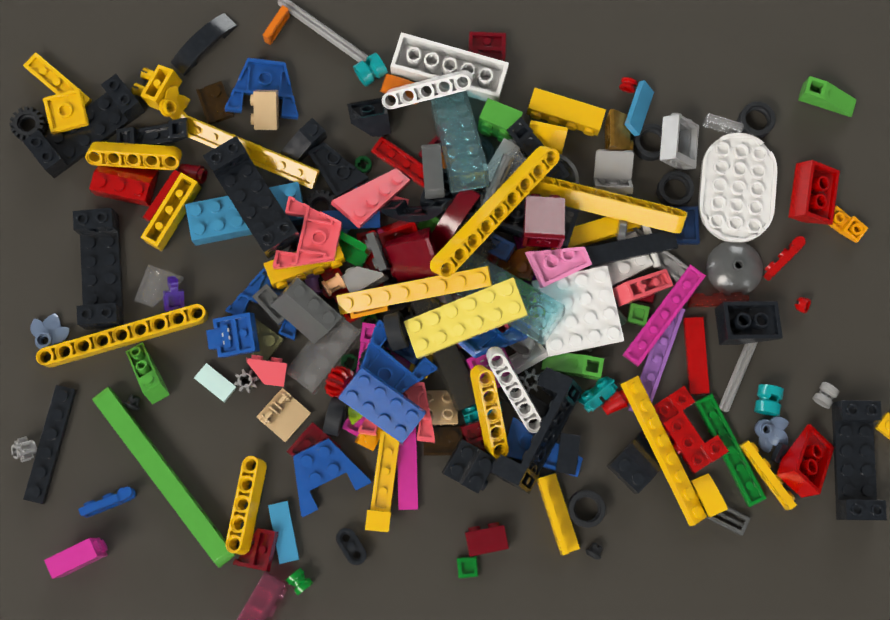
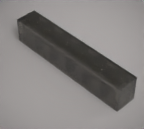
(449, 363)

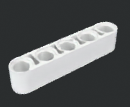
(419, 94)
(512, 381)

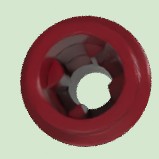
(195, 172)

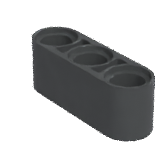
(433, 171)

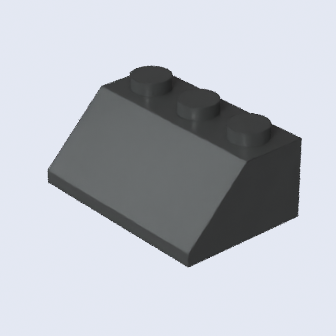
(306, 310)

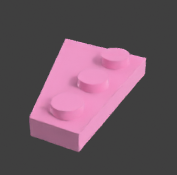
(557, 264)

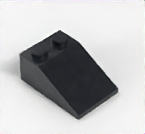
(748, 322)
(636, 464)

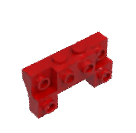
(683, 434)

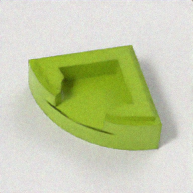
(354, 416)

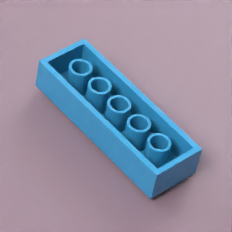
(219, 219)

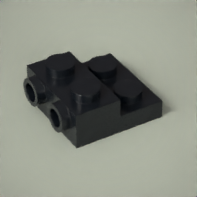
(469, 466)

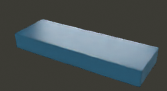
(639, 108)
(286, 540)

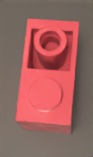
(268, 371)

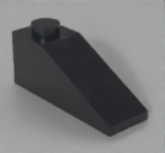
(304, 140)

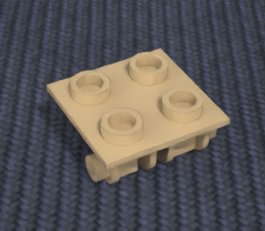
(441, 408)
(283, 415)

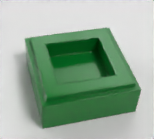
(467, 567)

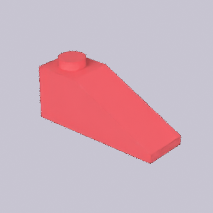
(642, 287)

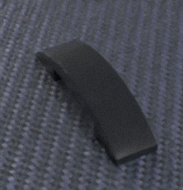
(201, 42)
(155, 135)
(528, 142)
(401, 211)

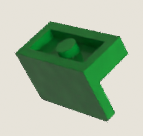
(353, 250)

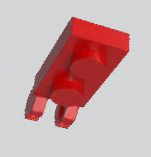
(785, 256)

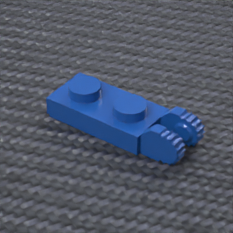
(109, 501)

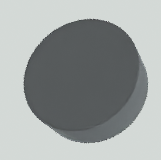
(621, 230)

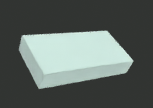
(215, 382)

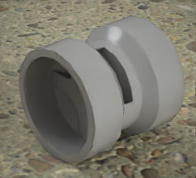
(826, 395)

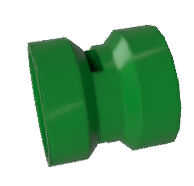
(298, 580)

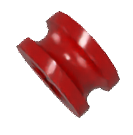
(628, 85)

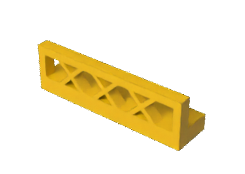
(558, 514)

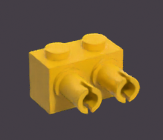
(157, 85)

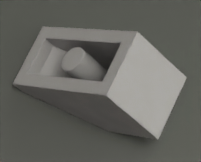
(361, 278)

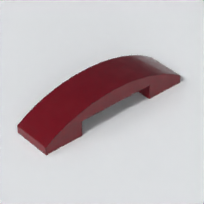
(454, 216)

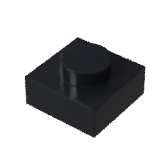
(779, 452)

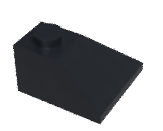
(370, 117)

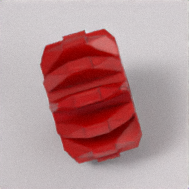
(338, 380)

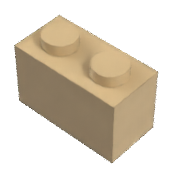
(265, 109)

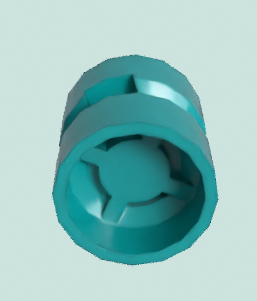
(370, 69)
(769, 400)

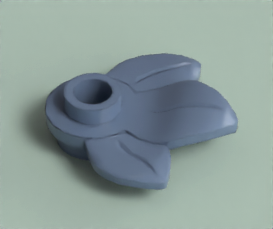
(50, 329)
(774, 433)

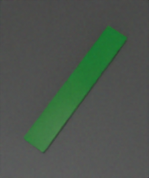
(735, 458)

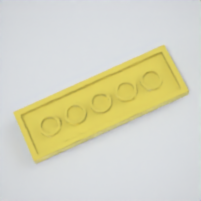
(465, 318)

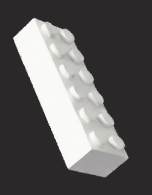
(425, 59)

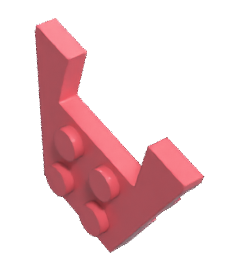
(317, 238)
(418, 395)

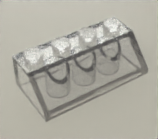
(316, 360)

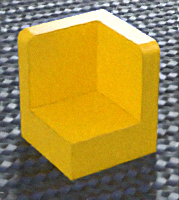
(377, 521)

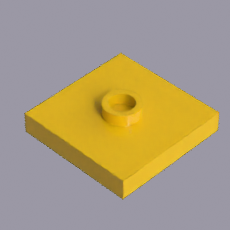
(65, 111)

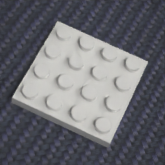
(589, 315)

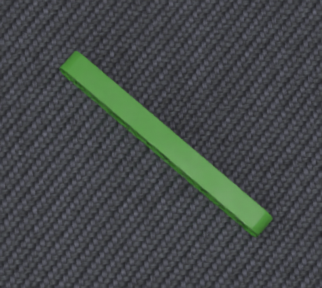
(163, 476)

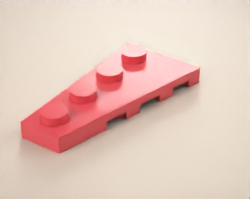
(371, 197)

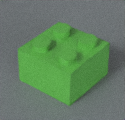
(497, 119)

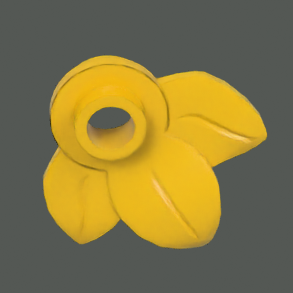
(175, 102)

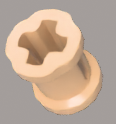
(333, 284)

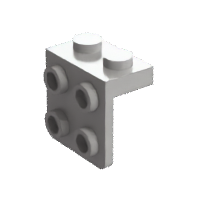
(614, 171)

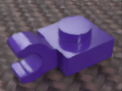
(173, 298)

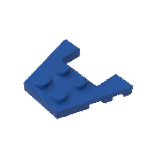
(263, 75)
(243, 299)
(480, 344)
(388, 368)
(319, 465)

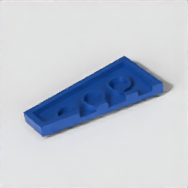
(520, 440)

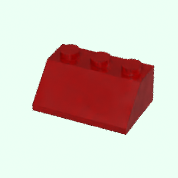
(124, 184)
(814, 193)

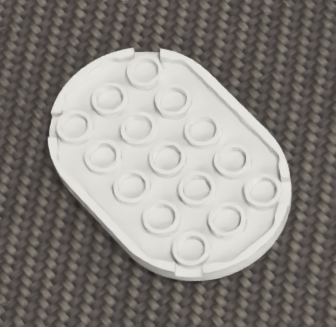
(737, 188)

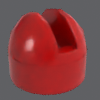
(803, 305)

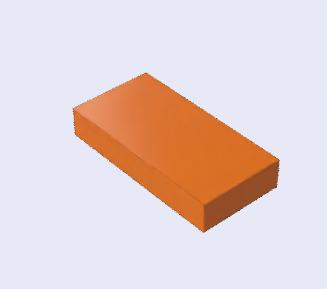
(276, 25)

